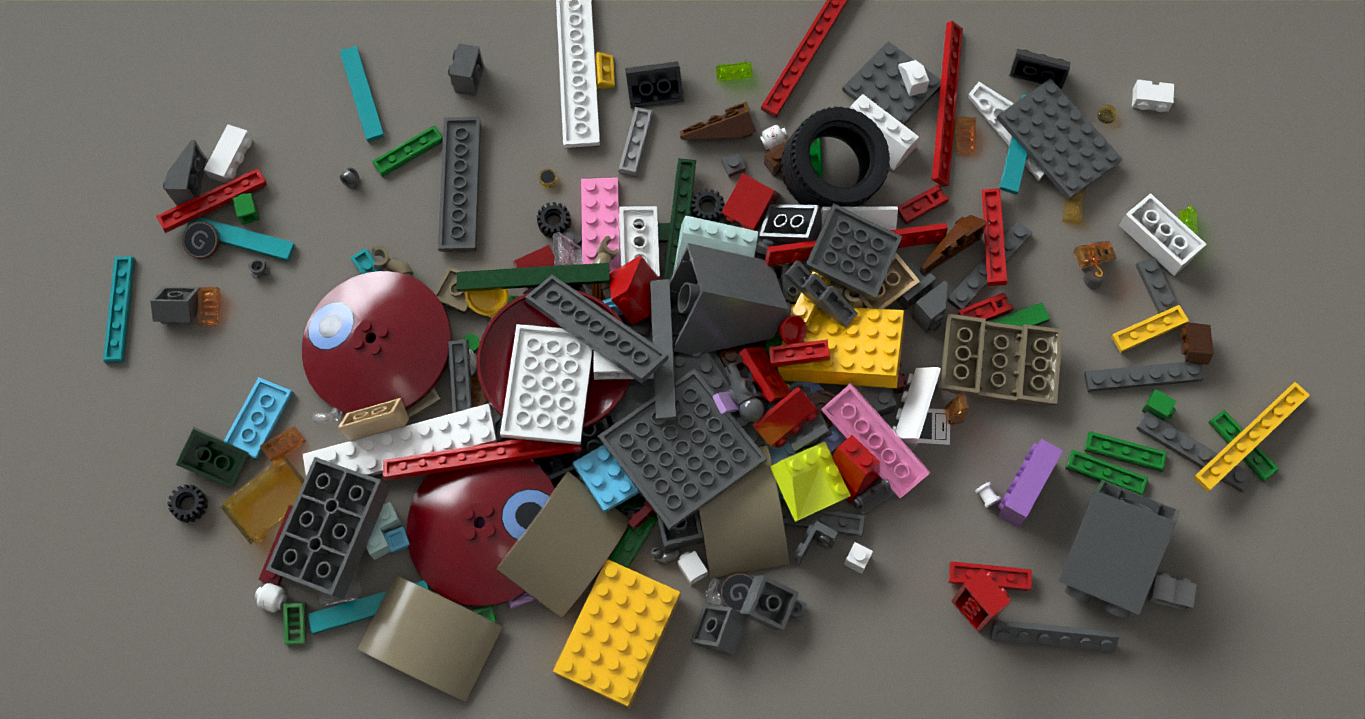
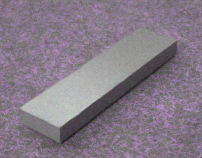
(635, 141)

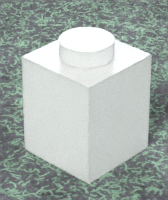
(858, 557)
(692, 567)

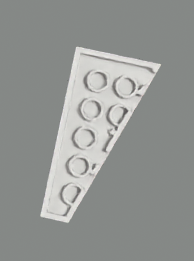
(990, 105)

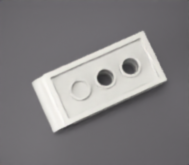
(646, 219)

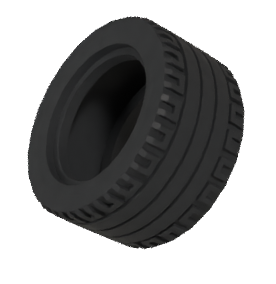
(857, 132)

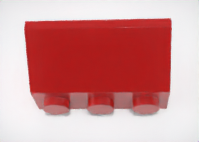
(786, 418)

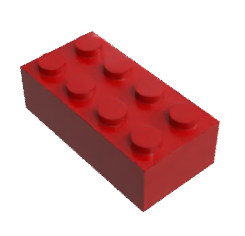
(981, 599)

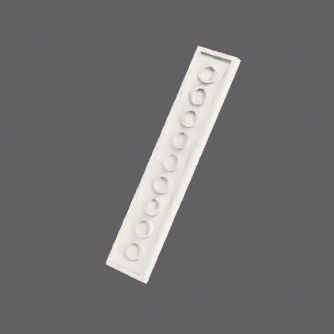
(577, 73)
(443, 433)

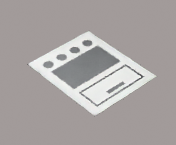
(935, 428)

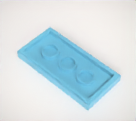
(259, 417)

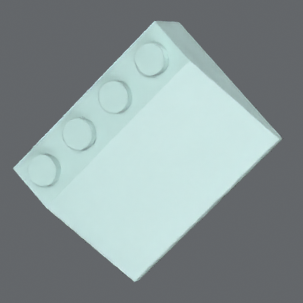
(715, 236)

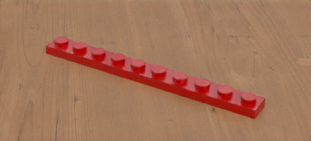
(802, 56)
(947, 104)
(910, 237)
(473, 457)

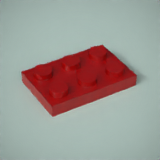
(768, 378)

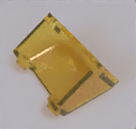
(264, 499)

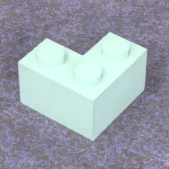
(387, 521)

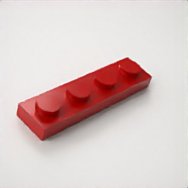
(1004, 576)

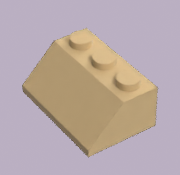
(896, 283)
(374, 420)

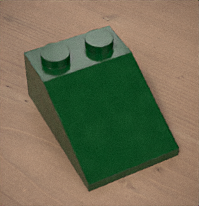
(212, 457)

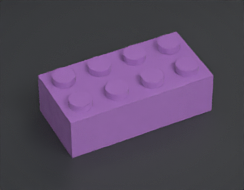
(1028, 482)

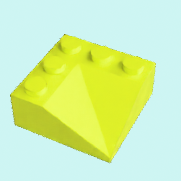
(809, 481)

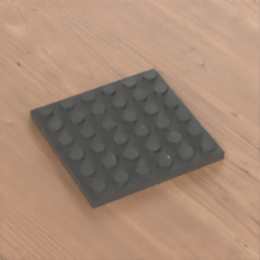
(686, 459)

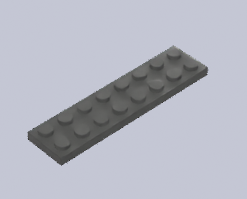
(459, 184)
(597, 328)

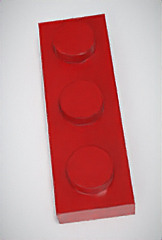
(799, 353)

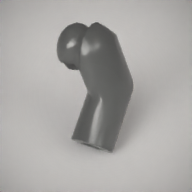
(664, 557)

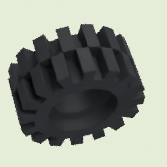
(704, 197)
(551, 210)
(180, 495)

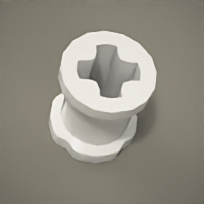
(987, 494)

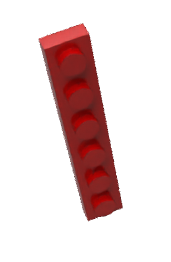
(211, 200)
(994, 237)

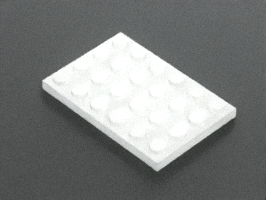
(546, 386)

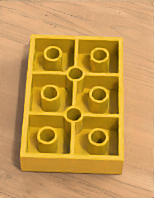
(860, 354)
(617, 633)

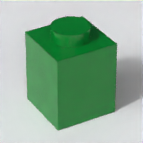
(246, 208)
(1160, 405)

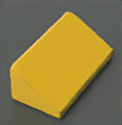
(604, 71)

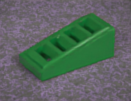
(287, 615)

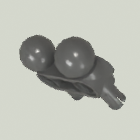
(747, 394)

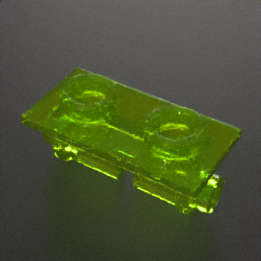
(734, 71)
(1189, 217)

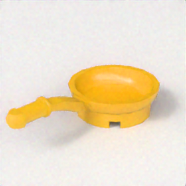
(487, 301)

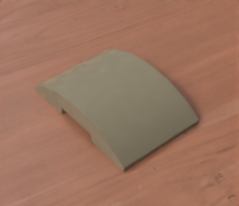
(1001, 361)
(745, 525)
(564, 546)
(430, 638)

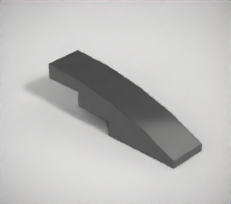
(824, 297)

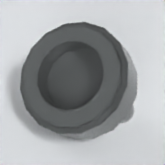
(350, 177)

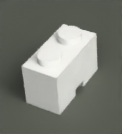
(1152, 96)

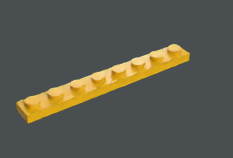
(1250, 437)

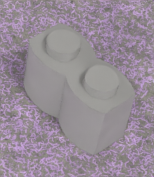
(1172, 592)

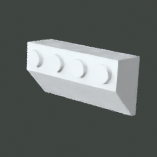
(899, 137)
(882, 216)
(1162, 234)
(916, 405)

